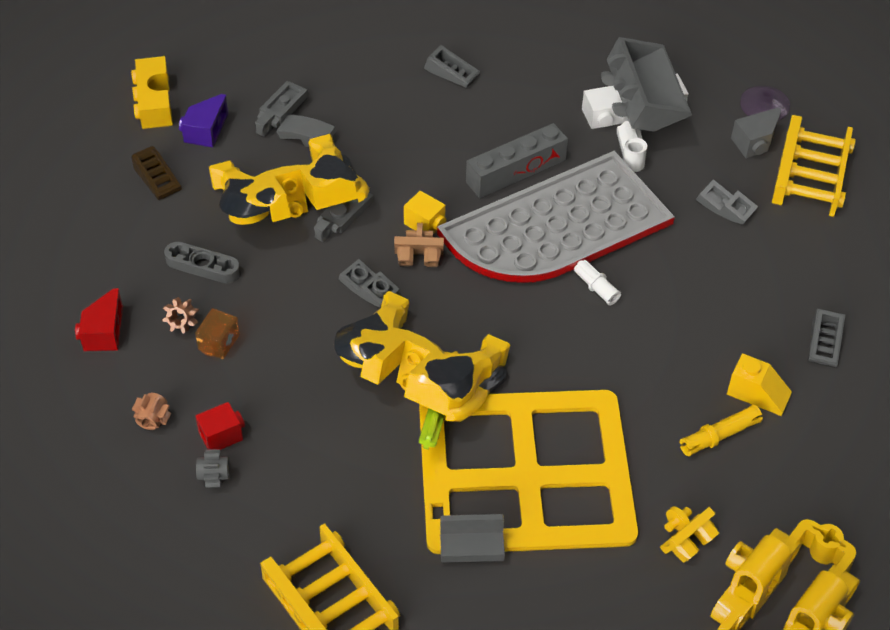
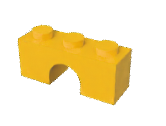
(151, 92)

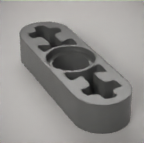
(195, 253)

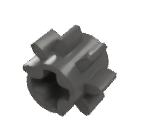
(212, 468)

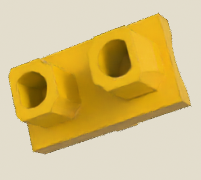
(680, 542)

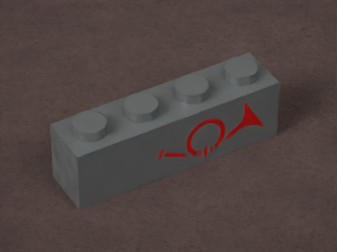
(516, 160)

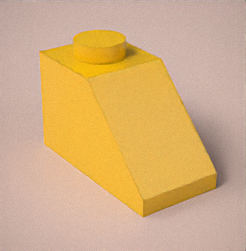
(759, 385)

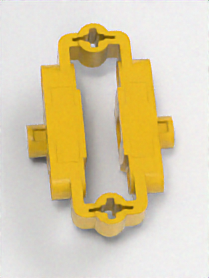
(767, 564)

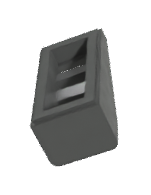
(439, 63)
(831, 319)

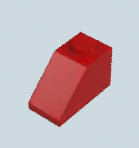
(101, 323)

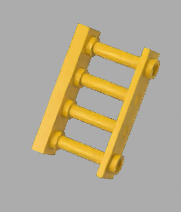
(790, 169)
(297, 600)

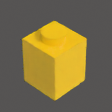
(424, 210)

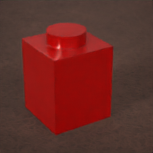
(220, 427)

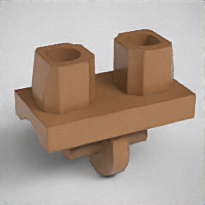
(420, 243)

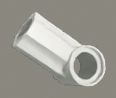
(632, 146)

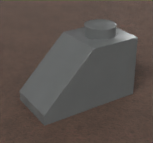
(755, 132)

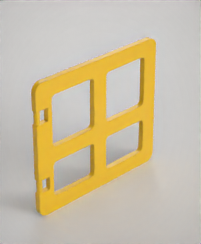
(529, 477)

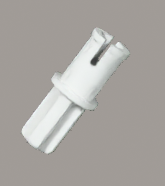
(597, 282)

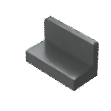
(472, 538)

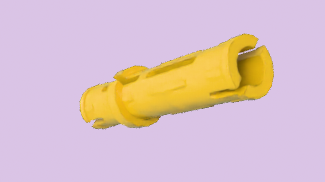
(716, 432)

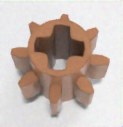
(182, 308)
(151, 411)

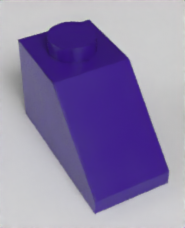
(204, 121)

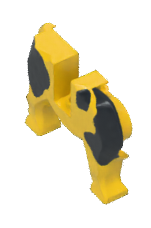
(283, 190)
(434, 378)

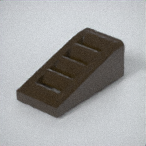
(148, 159)

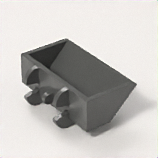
(645, 85)

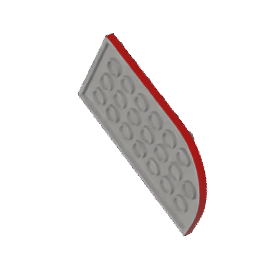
(557, 223)

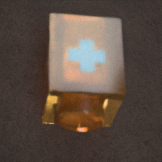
(217, 333)

